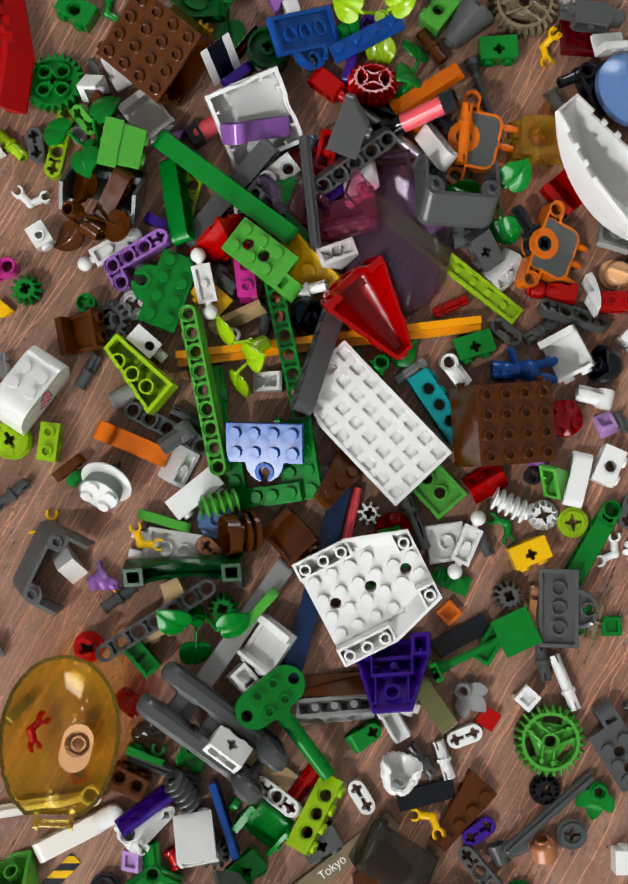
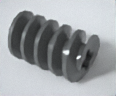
(182, 791)

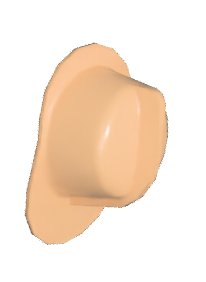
(614, 275)
(76, 748)

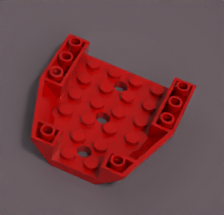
(16, 57)

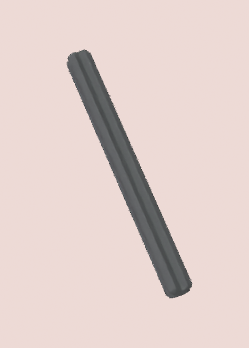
(310, 192)
(548, 813)

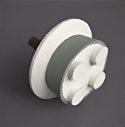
(104, 485)

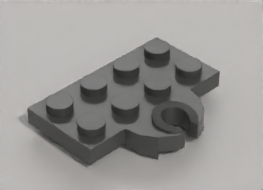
(562, 608)

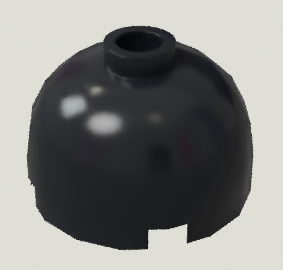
(305, 314)
(607, 364)

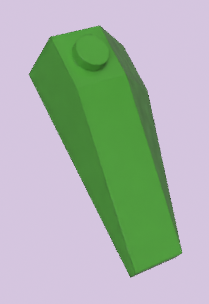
(19, 868)

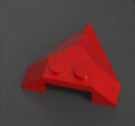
(216, 236)

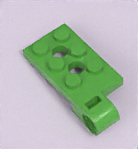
(275, 269)
(440, 506)

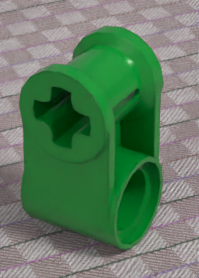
(361, 737)

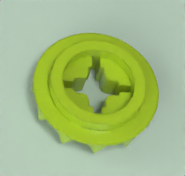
(579, 528)

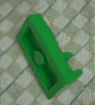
(442, 579)
(487, 656)
(153, 756)

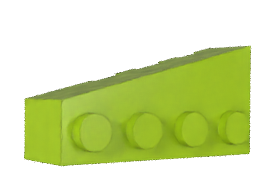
(146, 380)

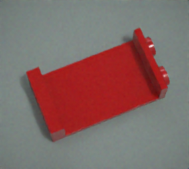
(562, 190)

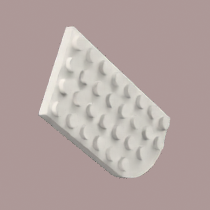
(375, 426)

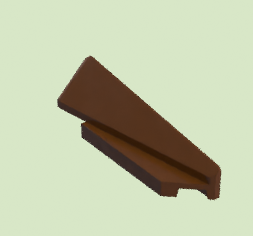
(333, 684)

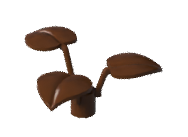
(69, 237)

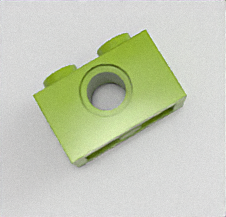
(50, 441)

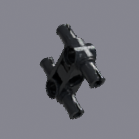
(584, 84)

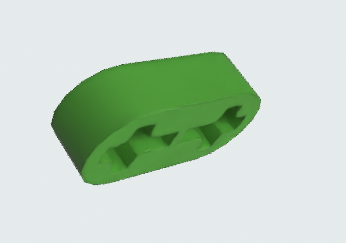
(84, 119)

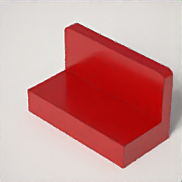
(484, 482)

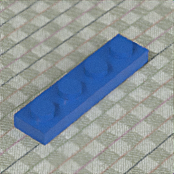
(366, 38)

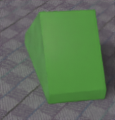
(553, 481)

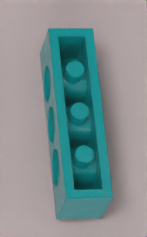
(427, 401)

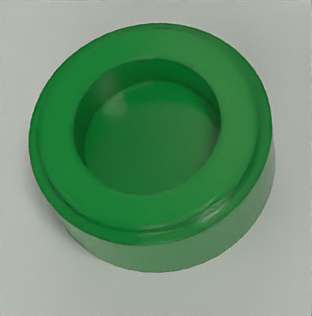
(234, 803)

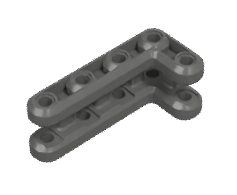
(220, 711)

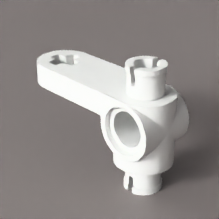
(141, 836)

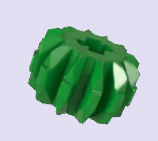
(20, 289)
(225, 601)

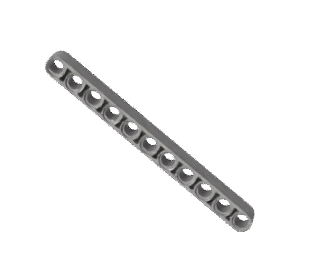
(228, 647)

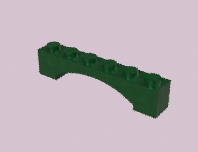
(218, 566)

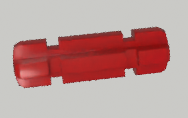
(450, 306)

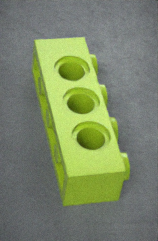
(306, 819)

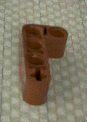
(110, 199)

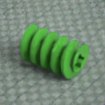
(223, 502)

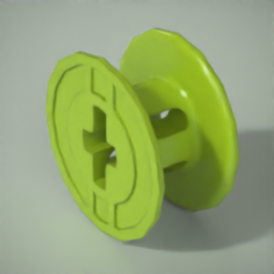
(22, 443)

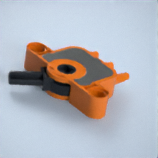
(484, 139)
(547, 247)

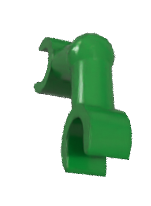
(107, 11)
(506, 523)

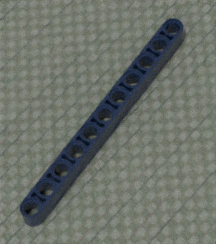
(307, 611)

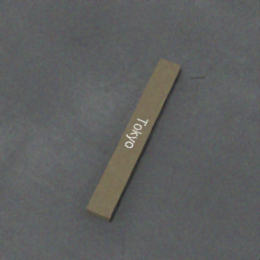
(338, 862)

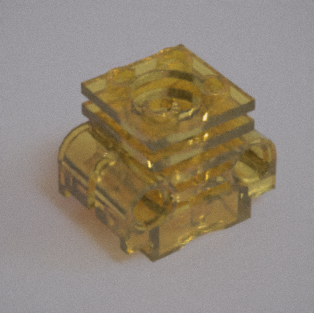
(539, 126)

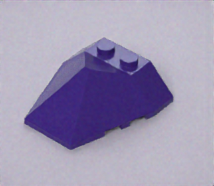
(395, 674)

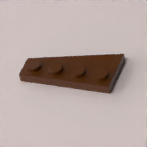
(338, 479)
(467, 804)

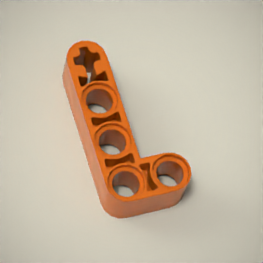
(130, 443)

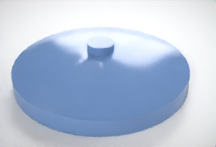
(612, 88)

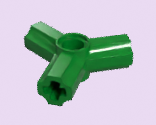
(152, 860)

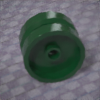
(262, 52)

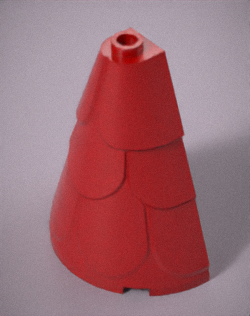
(370, 307)

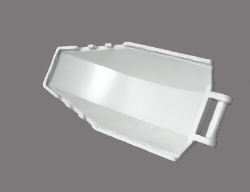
(594, 163)

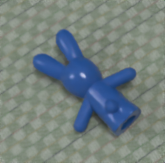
(524, 370)

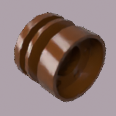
(240, 532)

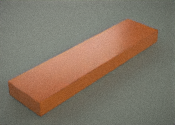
(429, 89)

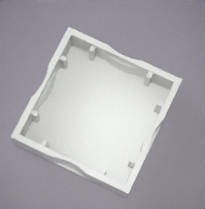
(249, 99)

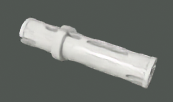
(567, 689)

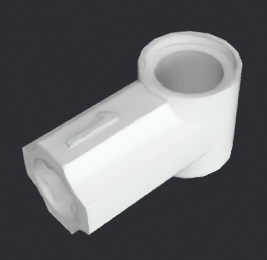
(117, 79)
(456, 371)
(600, 398)

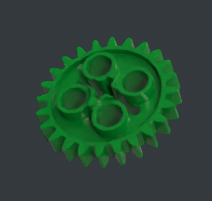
(55, 83)

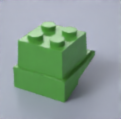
(122, 144)

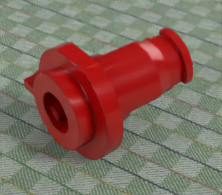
(88, 637)

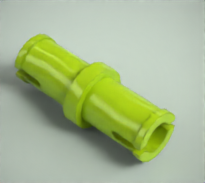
(11, 145)

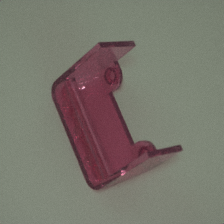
(342, 217)

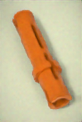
(465, 124)

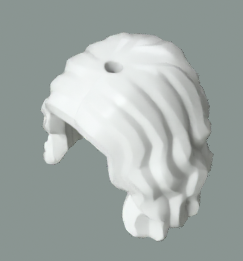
(400, 772)

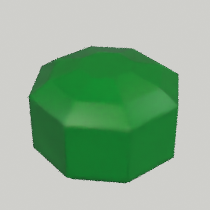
(75, 478)

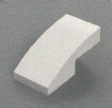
(593, 298)

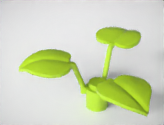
(349, 11)
(251, 349)

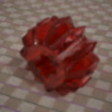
(127, 701)

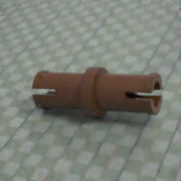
(432, 46)

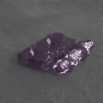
(272, 191)

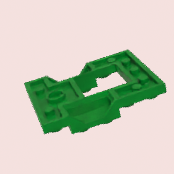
(297, 484)

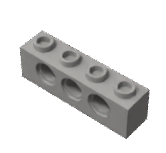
(333, 709)

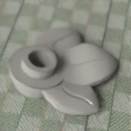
(472, 700)

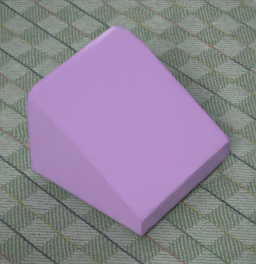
(605, 424)

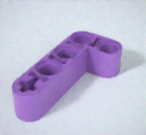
(253, 130)
(140, 256)

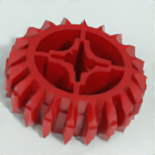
(372, 90)

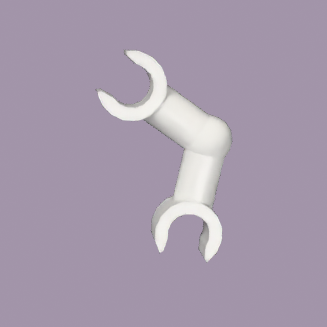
(30, 203)
(613, 550)

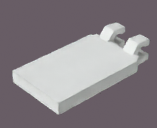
(173, 544)

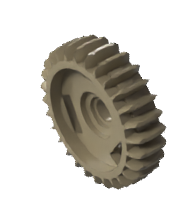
(539, 16)

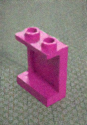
(246, 284)

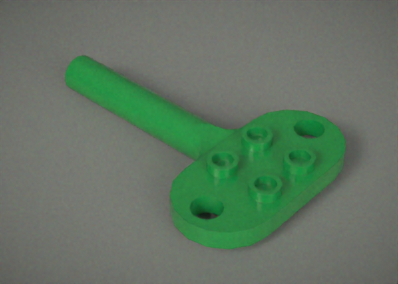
(272, 700)

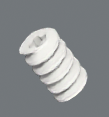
(511, 505)

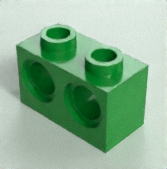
(143, 658)

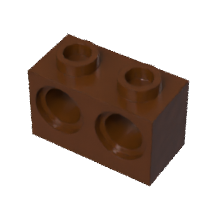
(126, 786)

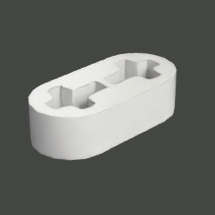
(466, 739)
(364, 794)

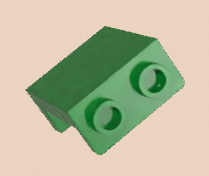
(265, 824)

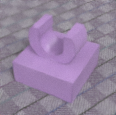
(131, 862)

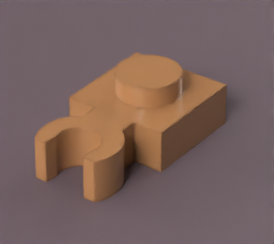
(178, 376)
(531, 601)

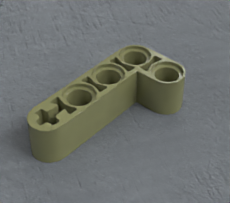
(436, 707)

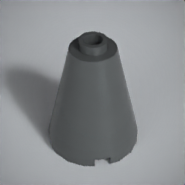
(466, 22)

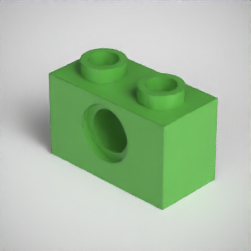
(436, 23)

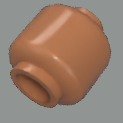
(543, 850)

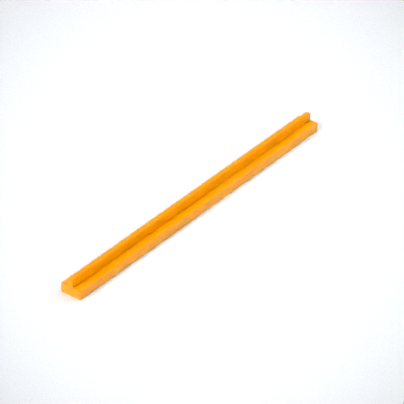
(416, 331)

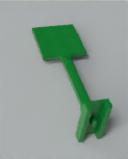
(513, 632)

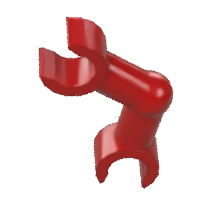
(33, 727)

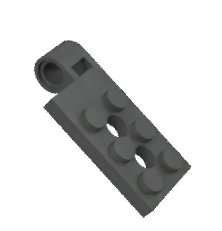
(607, 738)

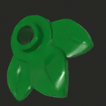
(185, 757)
(595, 803)

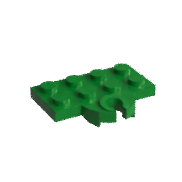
(164, 291)

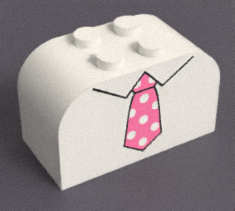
(30, 388)

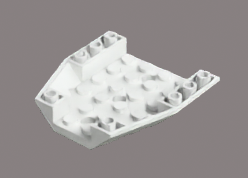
(374, 617)

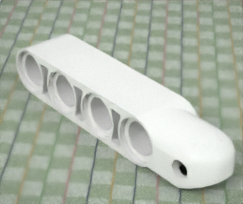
(82, 831)

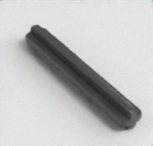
(165, 769)

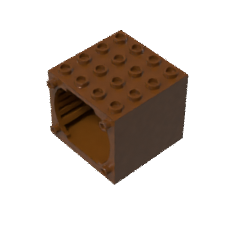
(157, 49)
(502, 423)

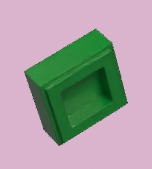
(611, 625)

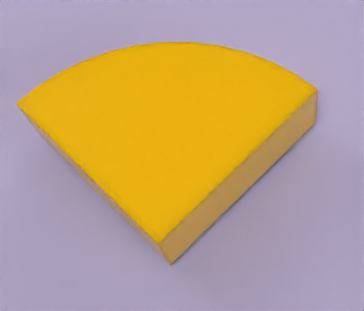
(5, 310)

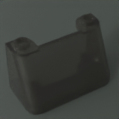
(391, 856)

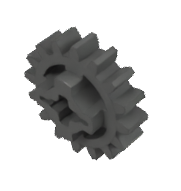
(116, 319)

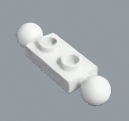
(105, 249)
(204, 283)
(466, 544)

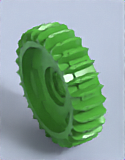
(565, 733)

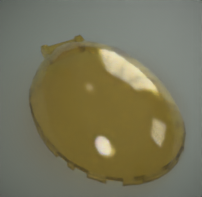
(70, 694)

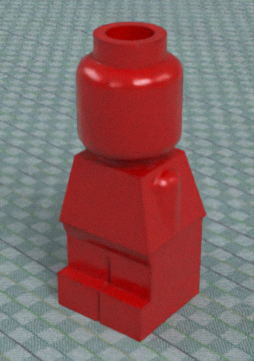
(554, 291)

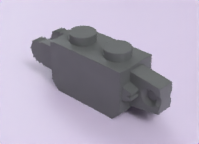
(591, 16)

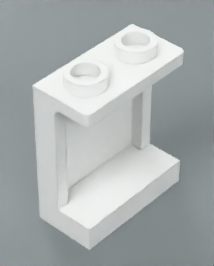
(147, 114)
(571, 353)
(267, 645)
(195, 838)

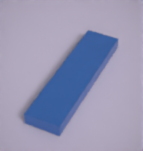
(224, 819)

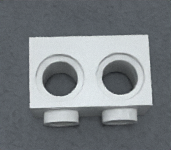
(279, 166)
(242, 677)

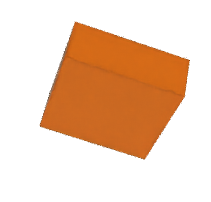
(448, 612)

